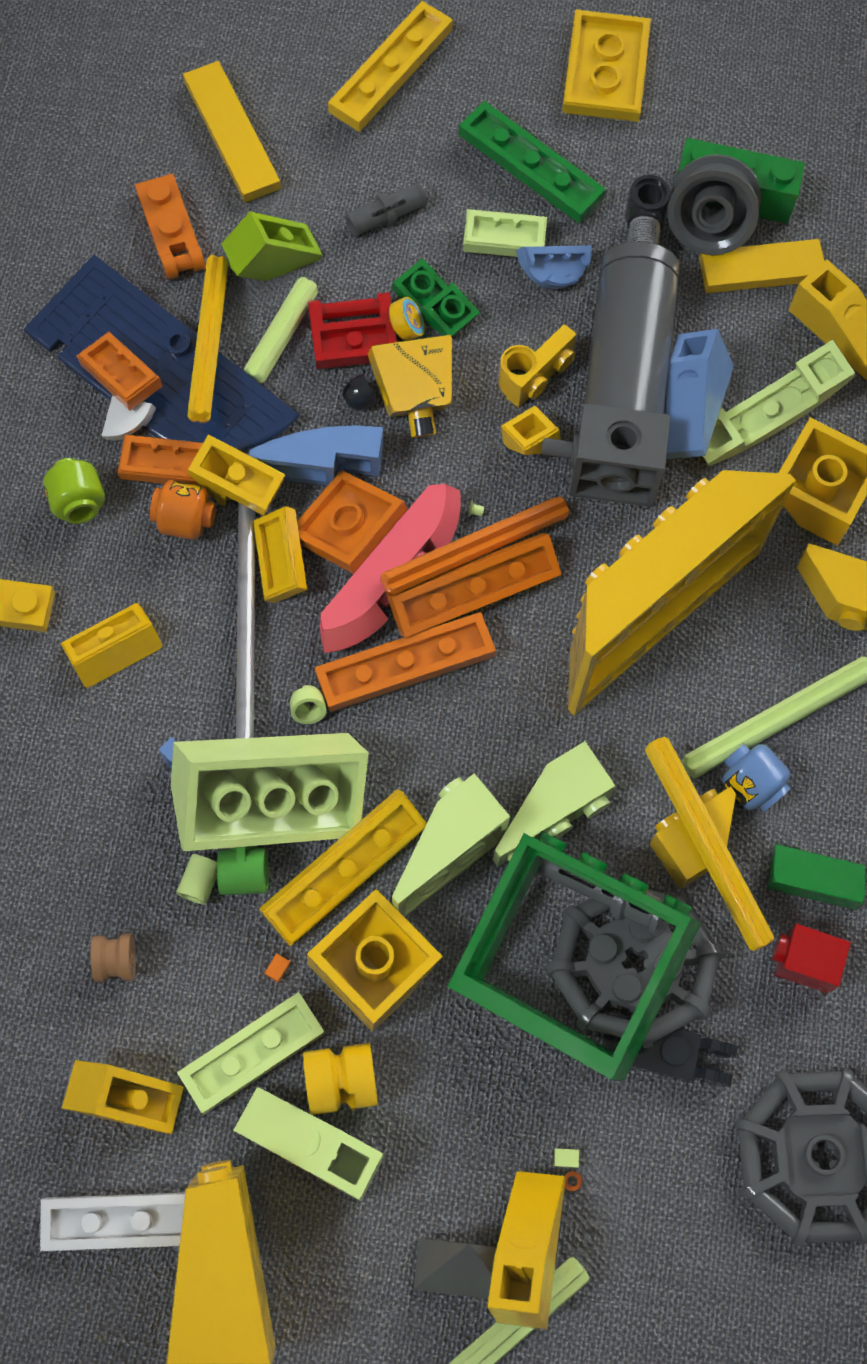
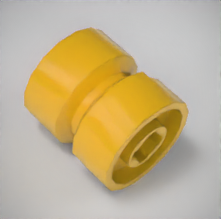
(340, 1079)

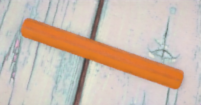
(474, 545)

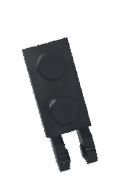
(677, 1056)

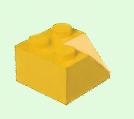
(828, 482)

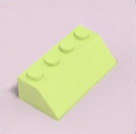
(267, 789)

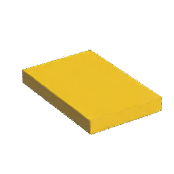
(606, 65)

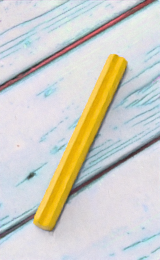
(208, 339)
(709, 844)

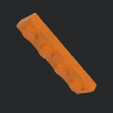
(475, 585)
(405, 662)

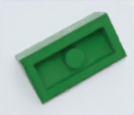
(817, 877)

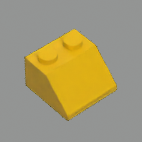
(373, 959)

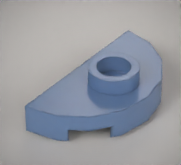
(554, 265)

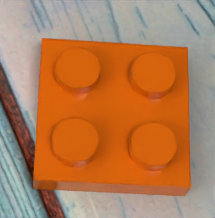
(349, 521)

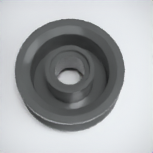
(719, 180)

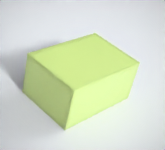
(566, 1158)

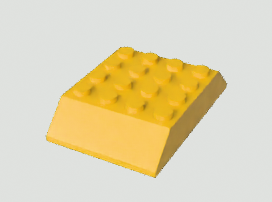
(669, 574)

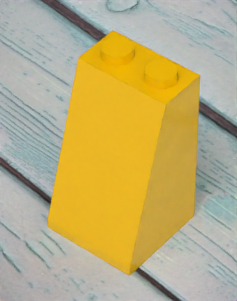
(219, 1283)

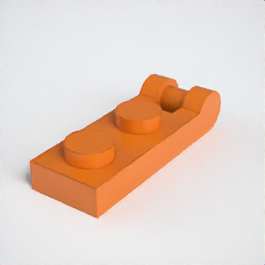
(170, 225)

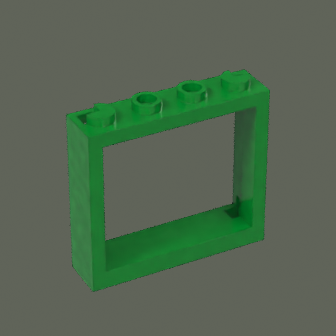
(497, 919)

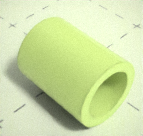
(198, 879)

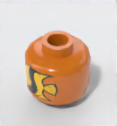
(182, 509)

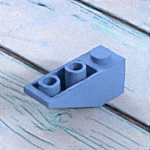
(695, 391)

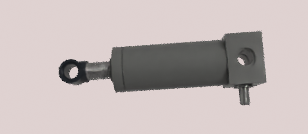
(623, 420)

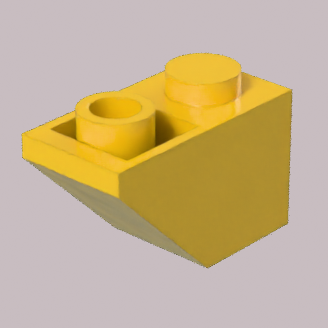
(676, 847)

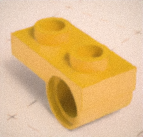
(539, 366)

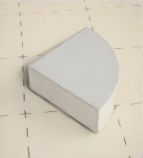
(125, 422)

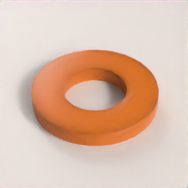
(579, 1181)

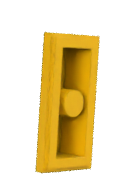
(112, 645)

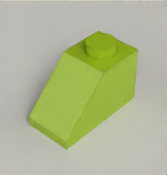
(269, 247)

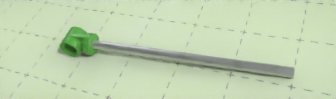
(247, 867)

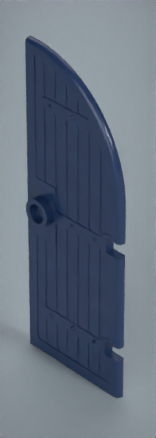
(104, 302)

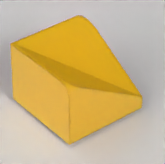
(527, 432)

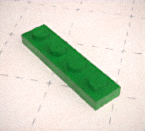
(532, 162)

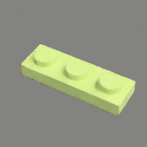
(250, 1053)

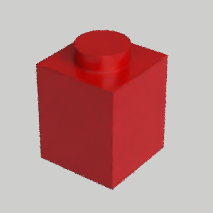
(810, 958)

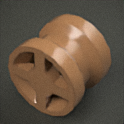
(113, 958)

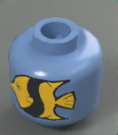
(756, 777)

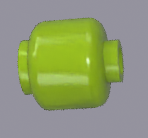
(73, 490)

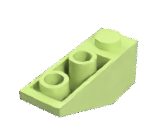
(563, 792)
(309, 1143)

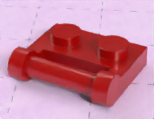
(349, 341)

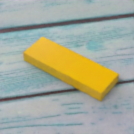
(761, 266)

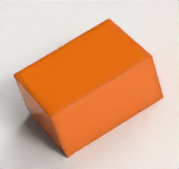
(277, 968)

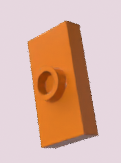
(119, 371)
(156, 459)

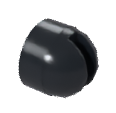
(359, 394)

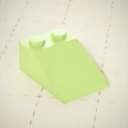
(458, 833)

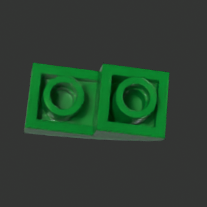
(441, 305)

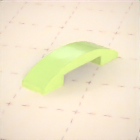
(780, 403)

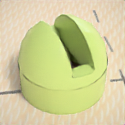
(300, 707)

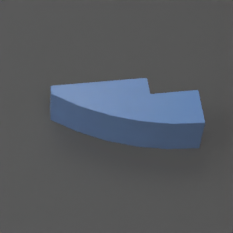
(322, 452)

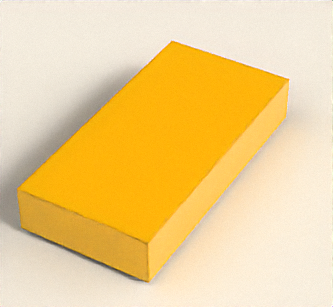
(280, 555)

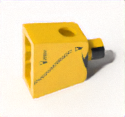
(414, 379)

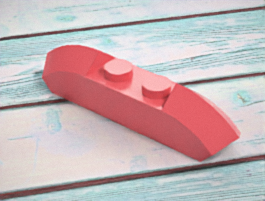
(356, 607)

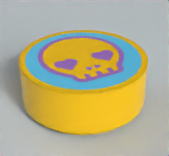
(406, 319)

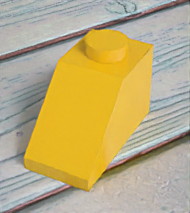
(837, 585)
(122, 1096)

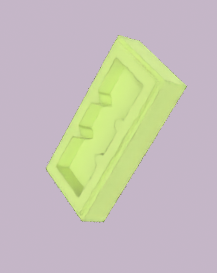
(502, 232)

